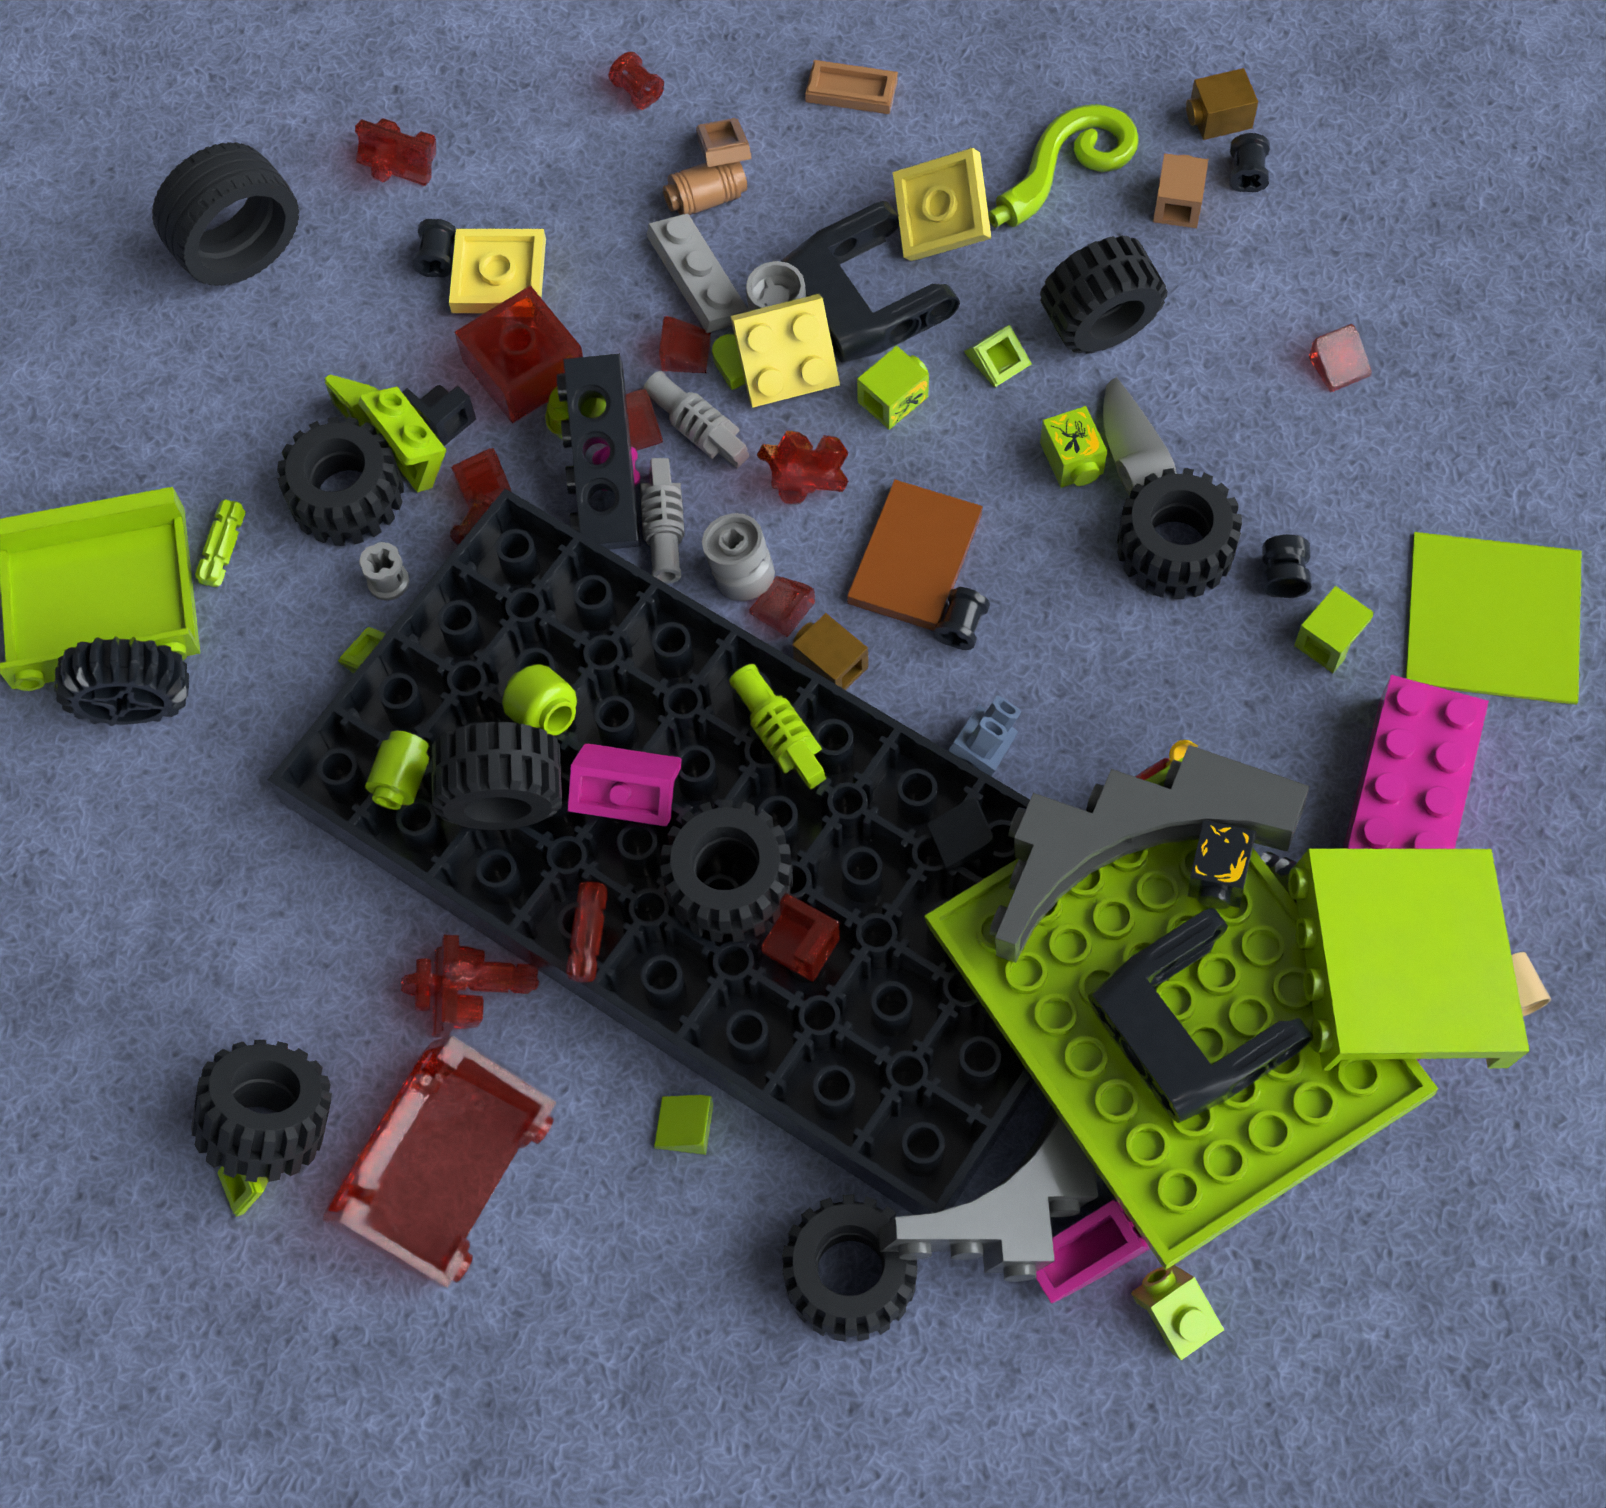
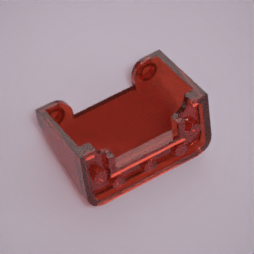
(438, 1159)

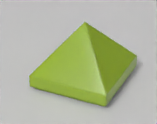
(241, 1193)

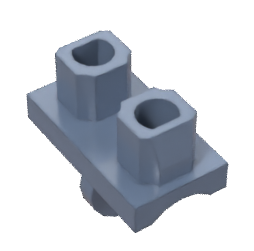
(987, 735)

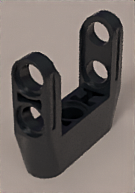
(851, 323)
(1159, 1043)

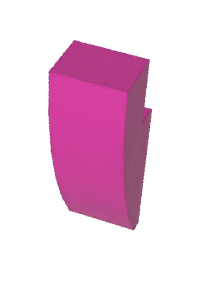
(1090, 1251)

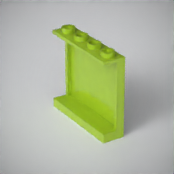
(94, 574)
(1407, 956)

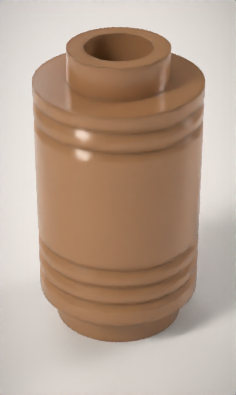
(704, 187)

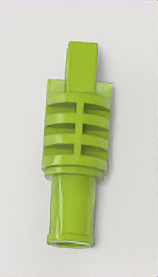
(779, 726)

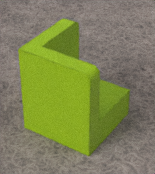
(1333, 628)

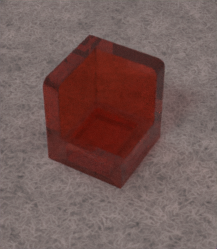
(801, 937)

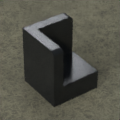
(444, 411)

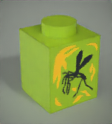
(893, 387)
(1073, 447)

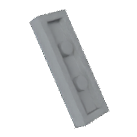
(696, 271)

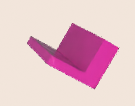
(623, 784)

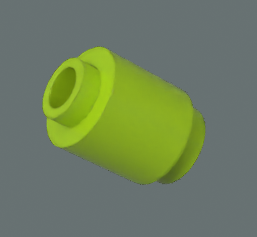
(398, 770)

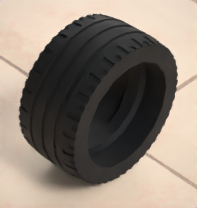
(206, 186)

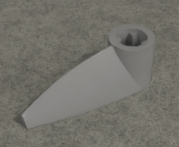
(1132, 438)

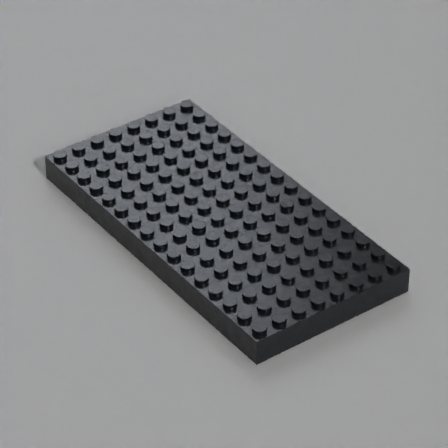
(870, 1062)

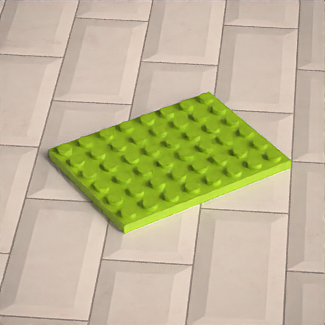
(1225, 1163)

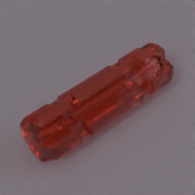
(587, 932)
(491, 976)

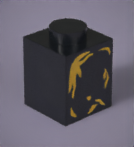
(1221, 865)

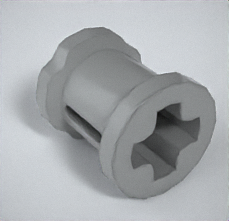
(384, 571)

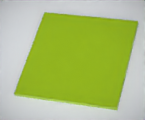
(1495, 618)

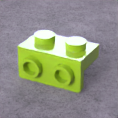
(410, 438)

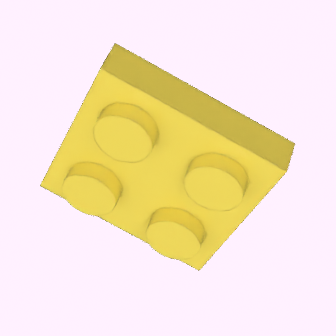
(941, 205)
(494, 267)
(785, 350)

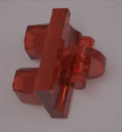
(395, 153)
(802, 470)
(449, 1007)

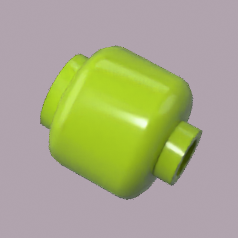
(540, 699)

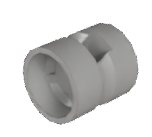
(774, 284)
(738, 556)

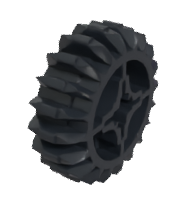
(121, 681)

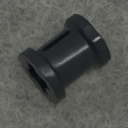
(1249, 162)
(434, 248)
(962, 618)

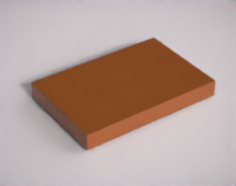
(915, 555)

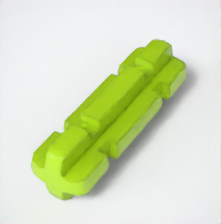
(220, 543)

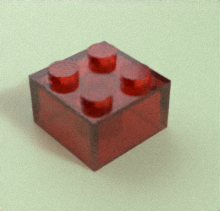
(517, 352)

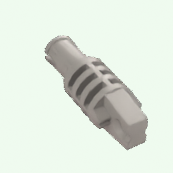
(697, 420)
(662, 520)

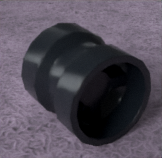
(1286, 566)

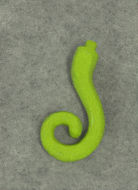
(1029, 195)

